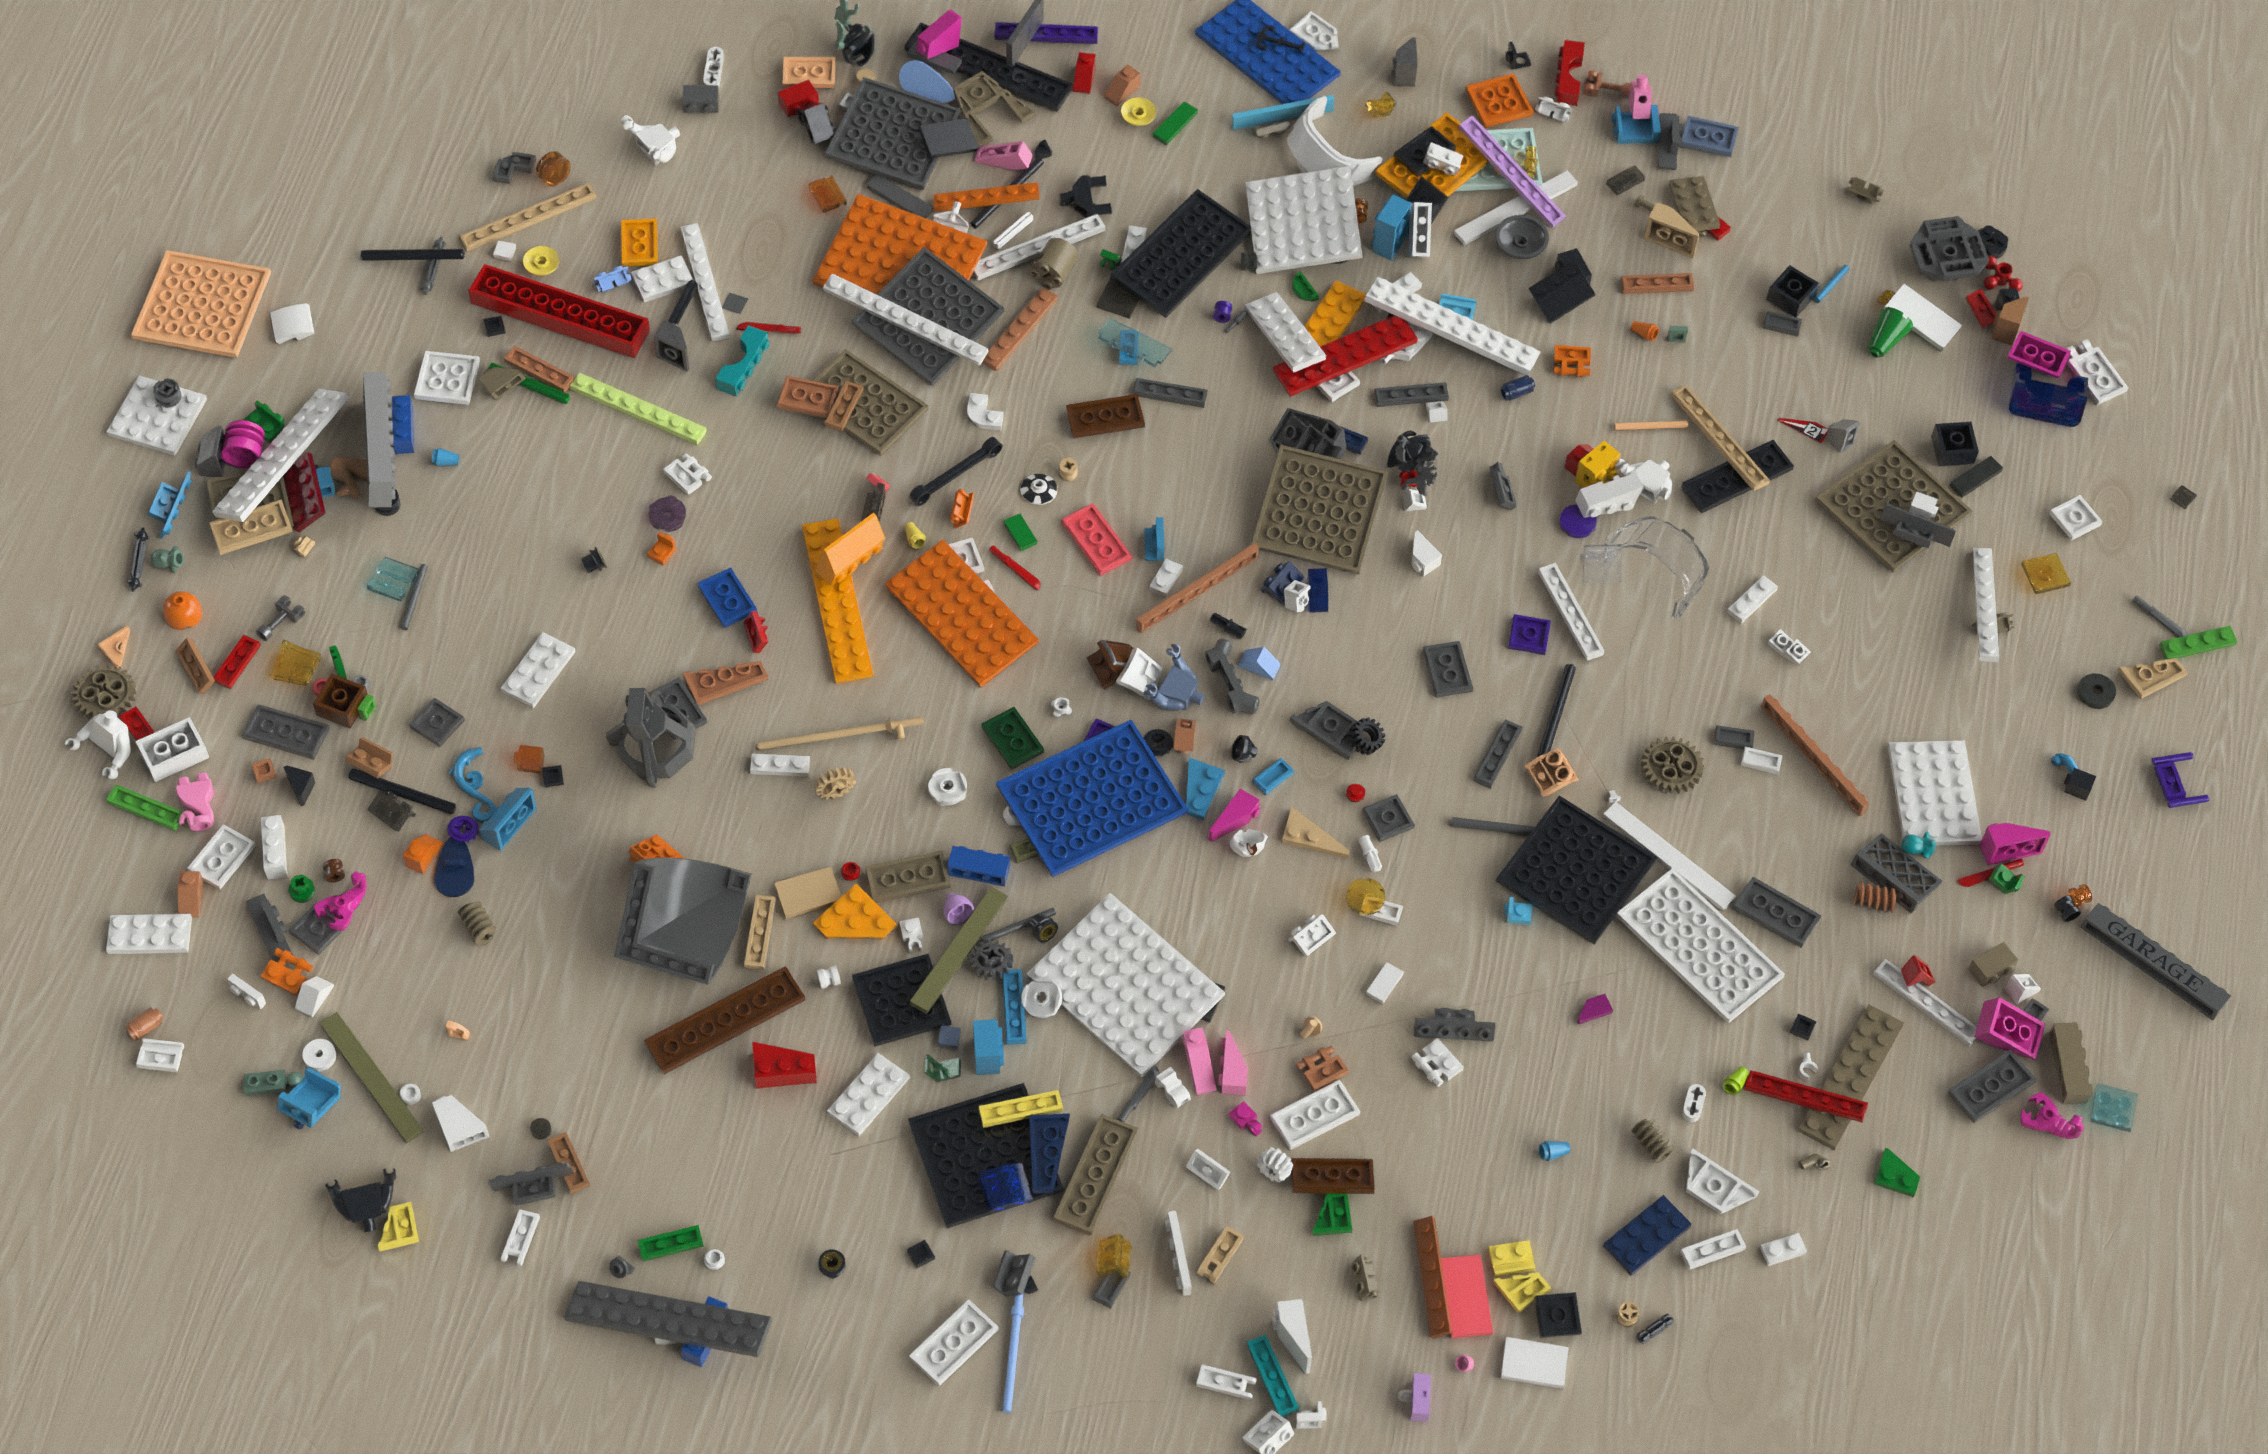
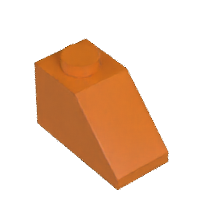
(421, 852)

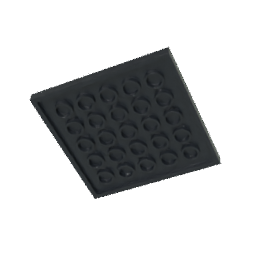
(1576, 869)
(959, 1149)

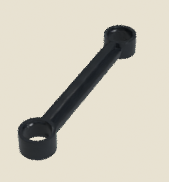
(921, 493)

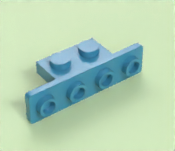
(166, 502)

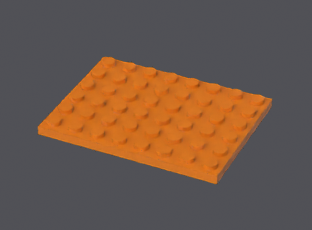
(883, 239)

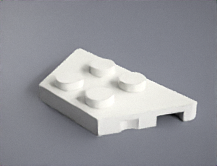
(1716, 1185)

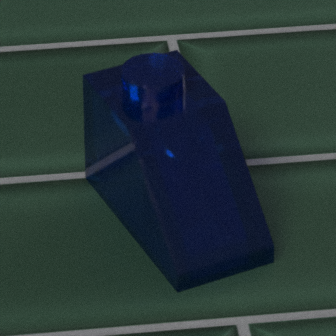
(1318, 591)

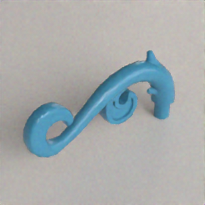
(470, 788)

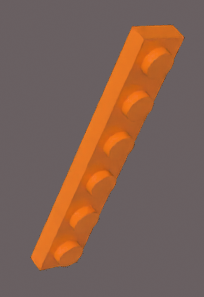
(987, 196)

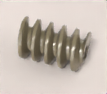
(477, 922)
(1652, 1140)

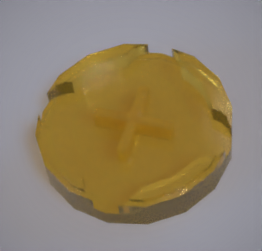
(1365, 896)

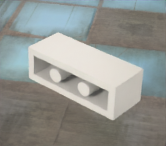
(1420, 230)
(274, 847)

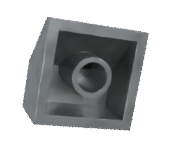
(1405, 64)
(671, 345)
(210, 460)

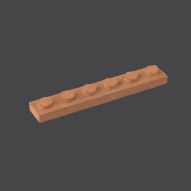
(1019, 328)

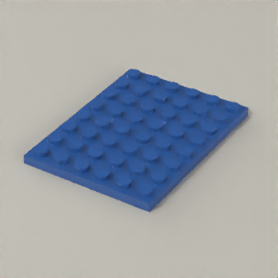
(1091, 798)

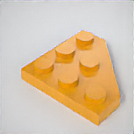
(854, 918)

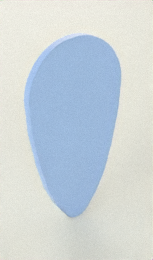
(925, 81)

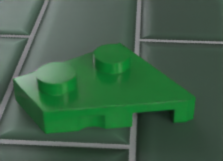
(1896, 1175)

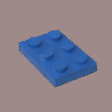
(727, 597)

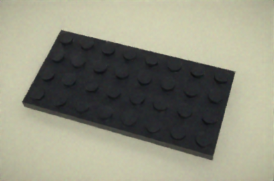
(1181, 253)

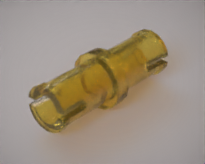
(1531, 161)

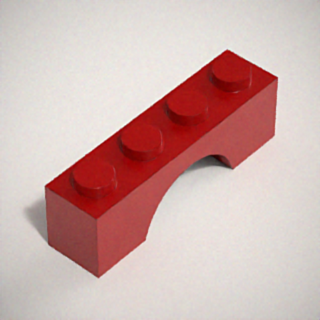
(1569, 87)

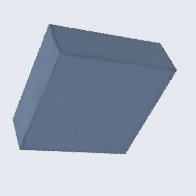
(949, 1037)

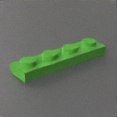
(2198, 643)
(144, 807)

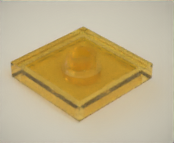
(2046, 573)

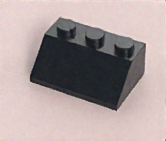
(1562, 291)

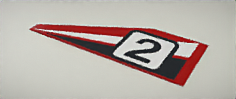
(1811, 429)

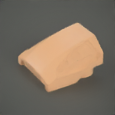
(1551, 772)

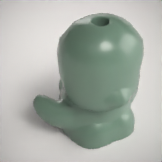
(164, 558)

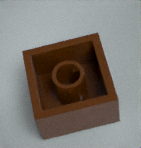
(340, 700)

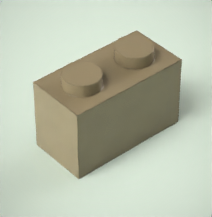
(1993, 964)

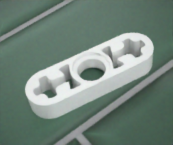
(710, 62)

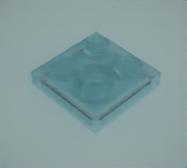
(2113, 1107)

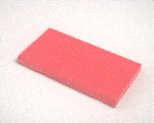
(1096, 539)
(1467, 1296)

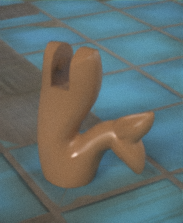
(341, 469)

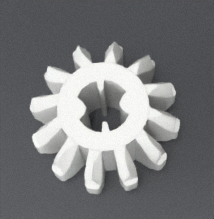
(1275, 1164)

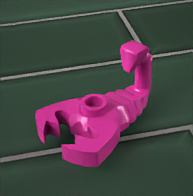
(344, 904)
(2051, 1120)

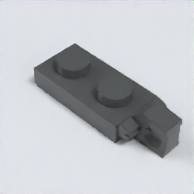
(1502, 486)

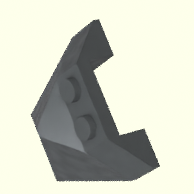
(1309, 434)

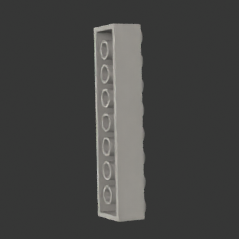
(378, 439)

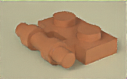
(1324, 1073)

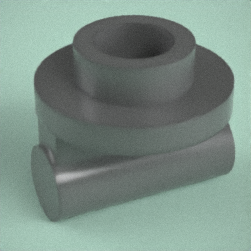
(620, 1267)

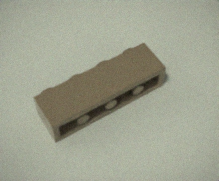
(2070, 1063)

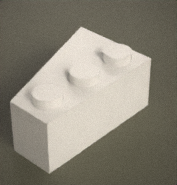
(1610, 497)

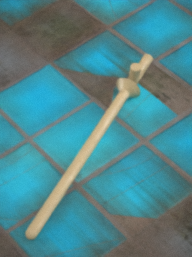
(888, 725)

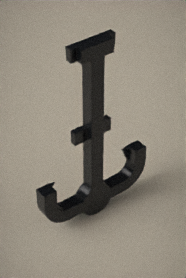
(1261, 36)

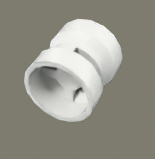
(828, 977)

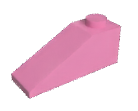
(1007, 156)
(1199, 1060)

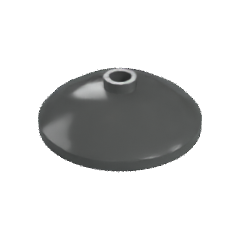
(1525, 231)

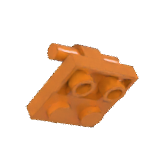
(652, 848)

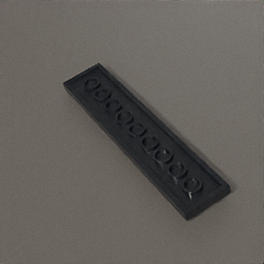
(1019, 79)

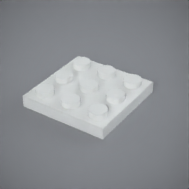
(447, 377)

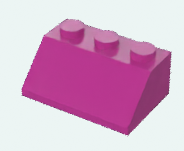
(2039, 354)

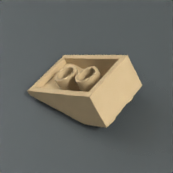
(1671, 230)

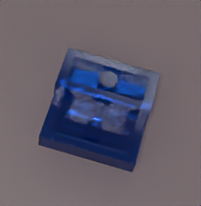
(1006, 1186)

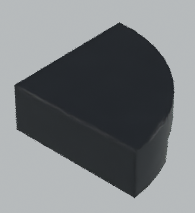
(1043, 150)

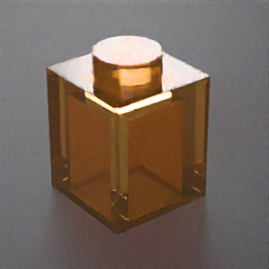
(529, 759)

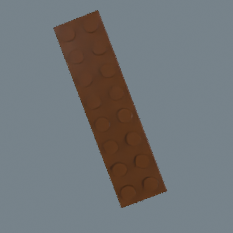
(724, 1020)

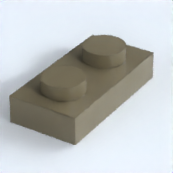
(1277, 127)

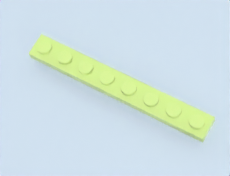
(638, 408)

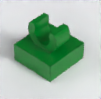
(1110, 257)

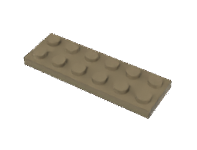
(1095, 1174)

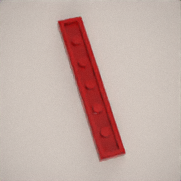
(1806, 1096)

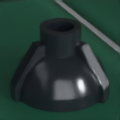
(1243, 749)

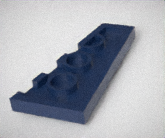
(1047, 1144)

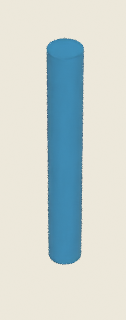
(1831, 283)

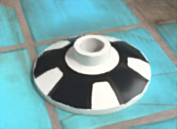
(1038, 495)

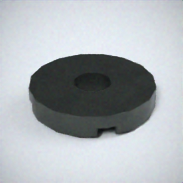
(2100, 682)

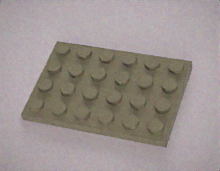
(883, 408)

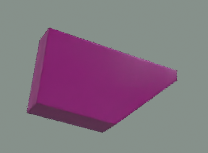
(1595, 1008)

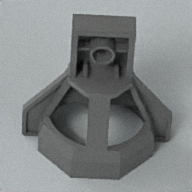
(645, 723)

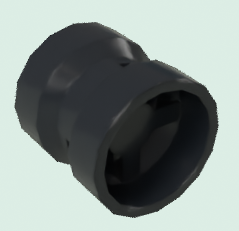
(2067, 908)

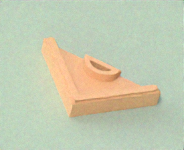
(115, 646)

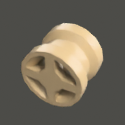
(1066, 473)
(1629, 1309)

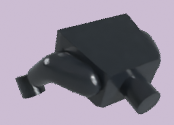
(364, 1201)

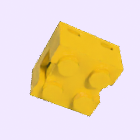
(1597, 465)

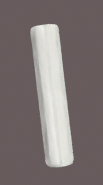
(1012, 230)

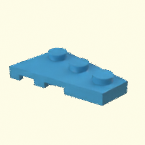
(1202, 787)

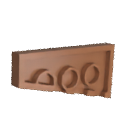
(723, 681)

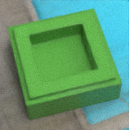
(366, 707)

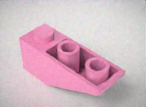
(1234, 1068)

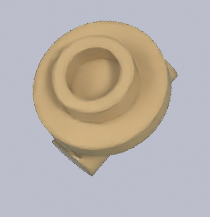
(303, 545)
(1311, 1026)

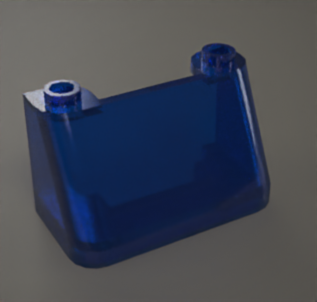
(2046, 400)

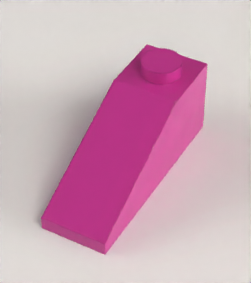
(1236, 814)

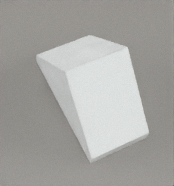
(2021, 987)
(312, 995)

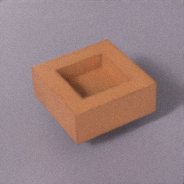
(264, 770)

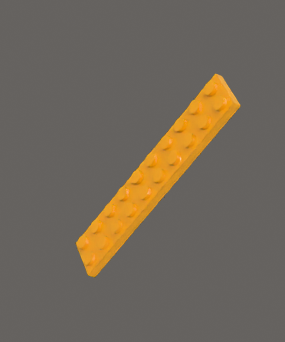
(838, 609)

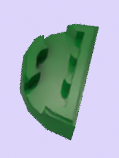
(1303, 289)

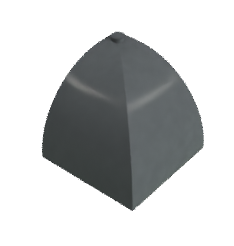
(681, 916)

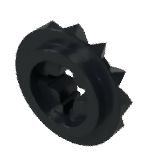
(1159, 735)

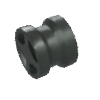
(1249, 261)

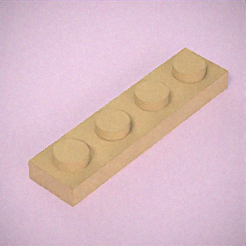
(760, 932)

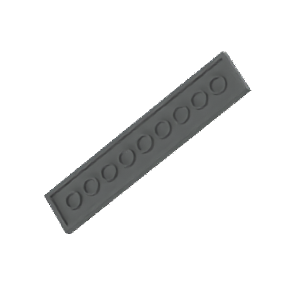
(668, 1318)

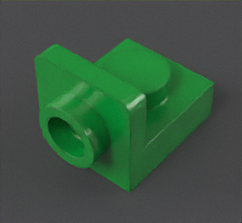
(2005, 879)

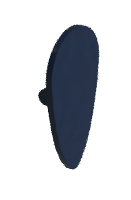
(454, 869)

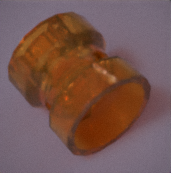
(1361, 209)

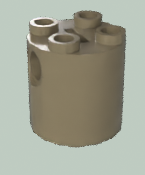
(1054, 263)

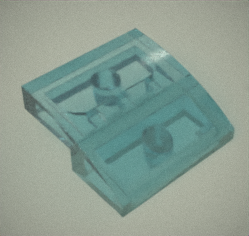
(392, 579)

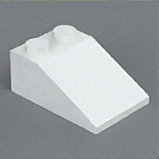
(1292, 1331)

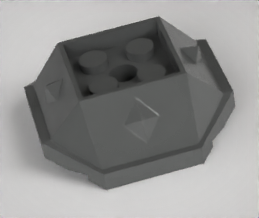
(1948, 249)

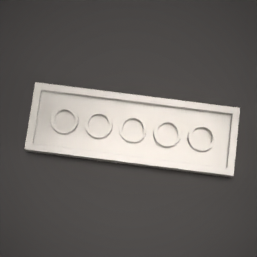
(1285, 332)

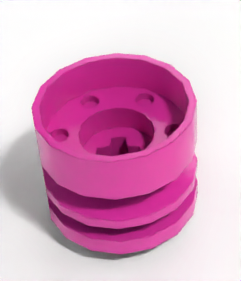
(242, 443)

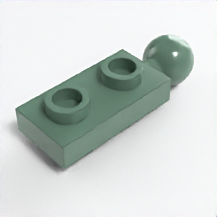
(270, 1082)

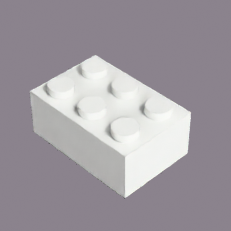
(172, 749)

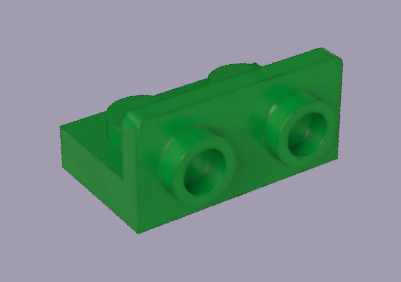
(267, 420)

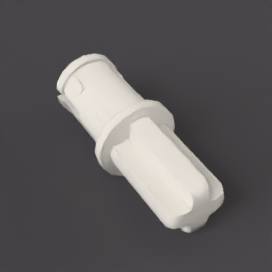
(1370, 853)

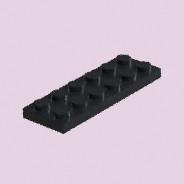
(1724, 482)

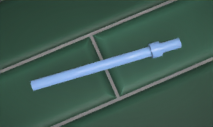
(1017, 1313)

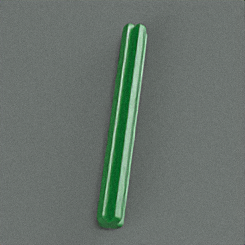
(541, 388)

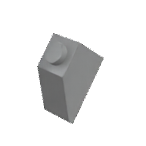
(1843, 434)

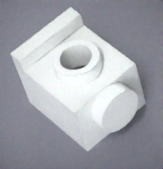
(1296, 596)

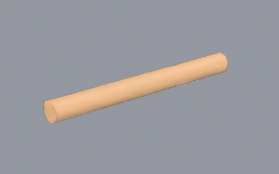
(1650, 425)

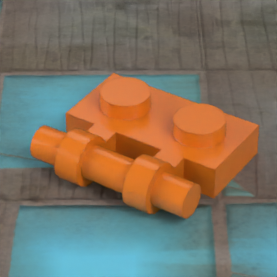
(1572, 356)
(284, 977)

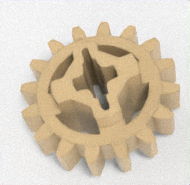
(835, 783)

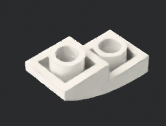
(1788, 648)

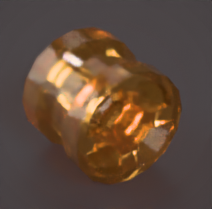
(2081, 894)

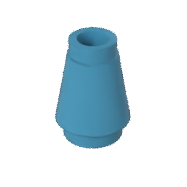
(443, 457)
(1552, 1149)

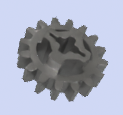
(989, 959)

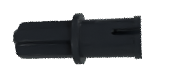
(1228, 625)

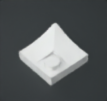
(1139, 672)

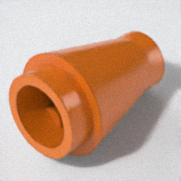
(1645, 330)

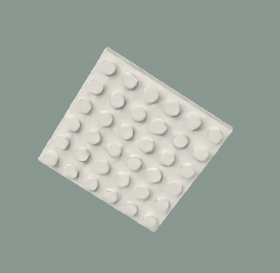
(1303, 219)

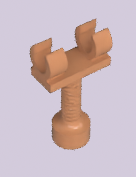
(1595, 77)

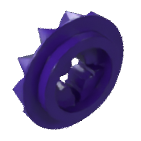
(457, 824)

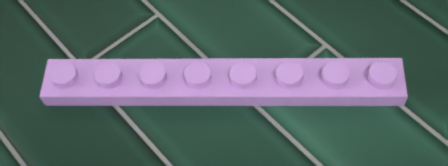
(1512, 172)

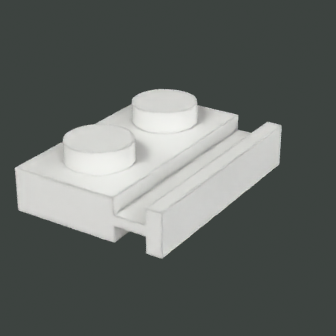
(160, 1055)

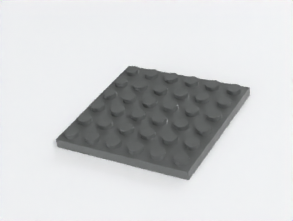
(883, 133)
(939, 295)

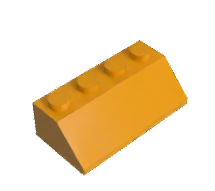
(851, 550)

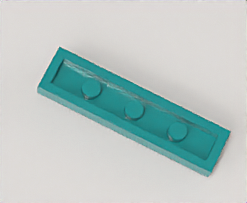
(1272, 1376)

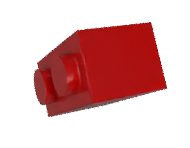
(796, 97)

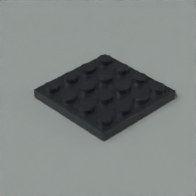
(886, 1000)

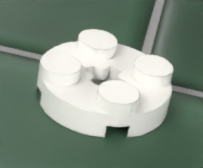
(952, 778)
(1036, 988)

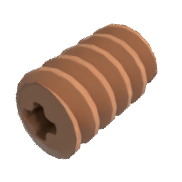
(1875, 896)

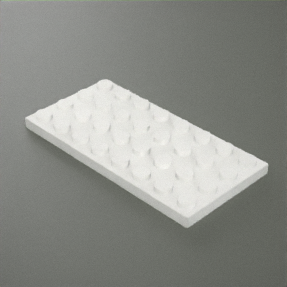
(1700, 945)

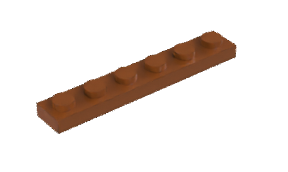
(1432, 1277)

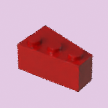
(782, 1066)

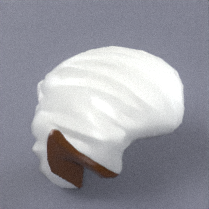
(1248, 842)

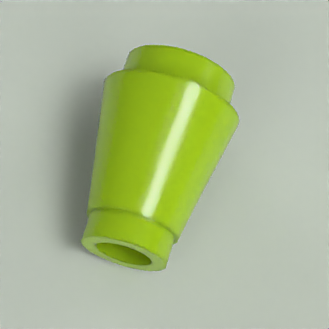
(1735, 1081)

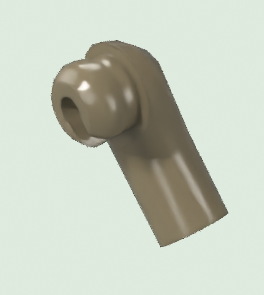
(1815, 1161)

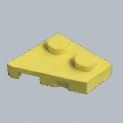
(399, 1228)
(1522, 1289)

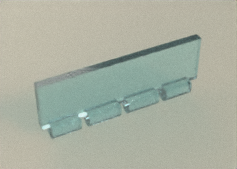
(1137, 343)

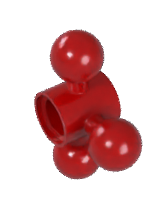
(2002, 275)

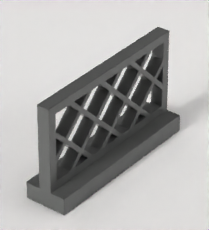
(1880, 876)

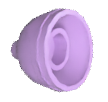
(957, 908)

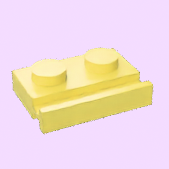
(1511, 1258)

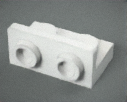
(1443, 159)
(1312, 934)
(1269, 1434)

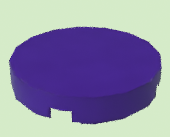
(1575, 524)

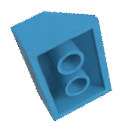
(509, 817)

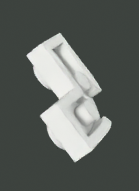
(980, 416)

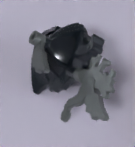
(1408, 455)

